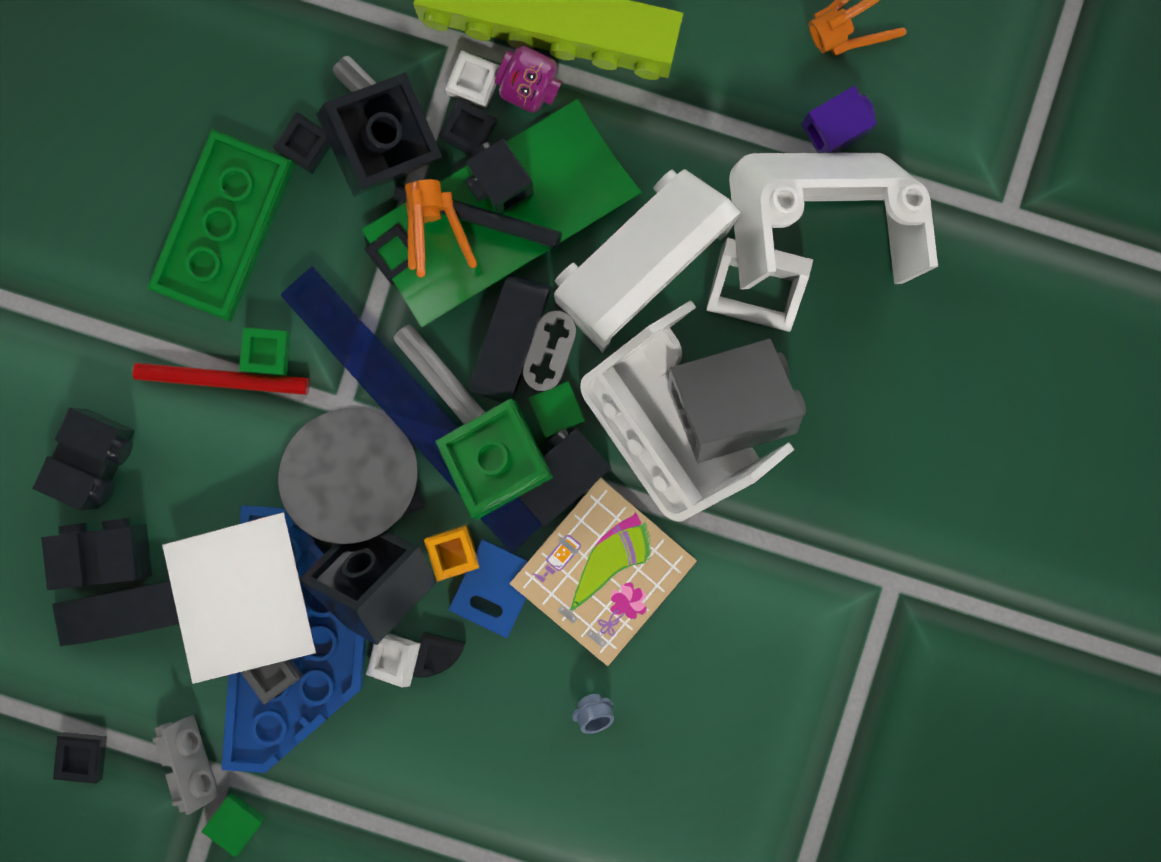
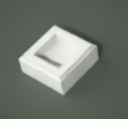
(473, 80)
(393, 660)

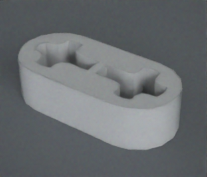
(540, 346)

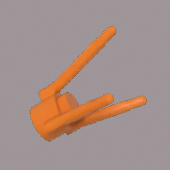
(832, 27)
(423, 206)

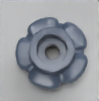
(593, 713)

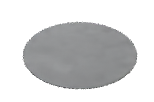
(347, 476)

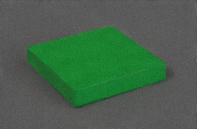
(493, 459)

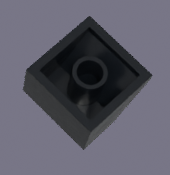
(378, 133)
(370, 583)

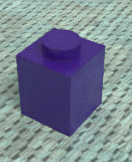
(840, 121)

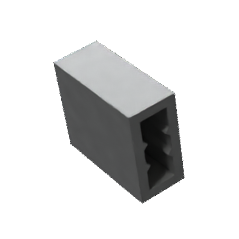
(735, 400)

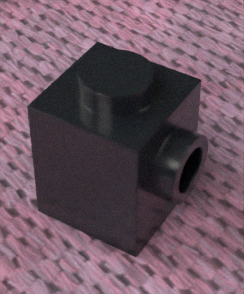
(498, 177)

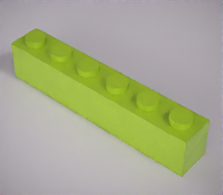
(597, 30)

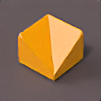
(451, 552)

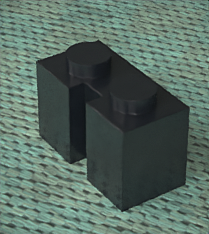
(85, 460)
(574, 470)
(96, 556)

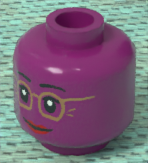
(527, 79)

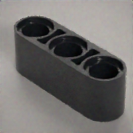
(509, 338)

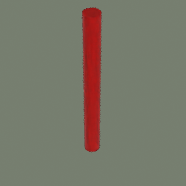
(221, 378)

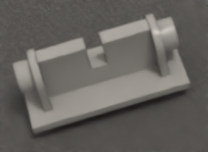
(191, 779)

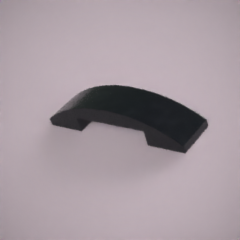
(115, 614)

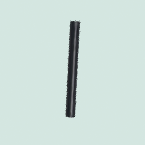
(497, 221)

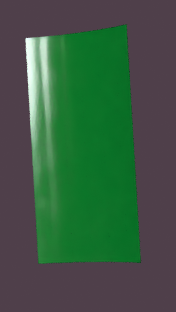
(573, 187)

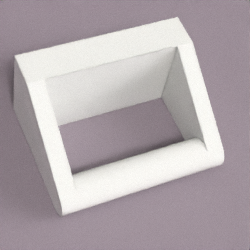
(787, 267)

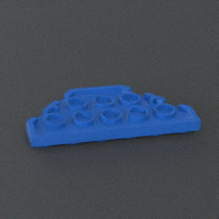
(263, 734)

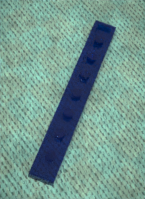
(392, 389)

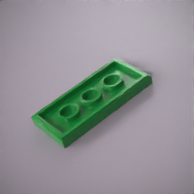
(221, 225)

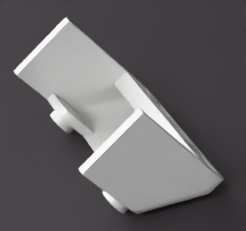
(773, 192)
(644, 255)
(638, 414)

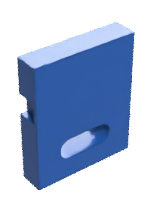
(491, 582)

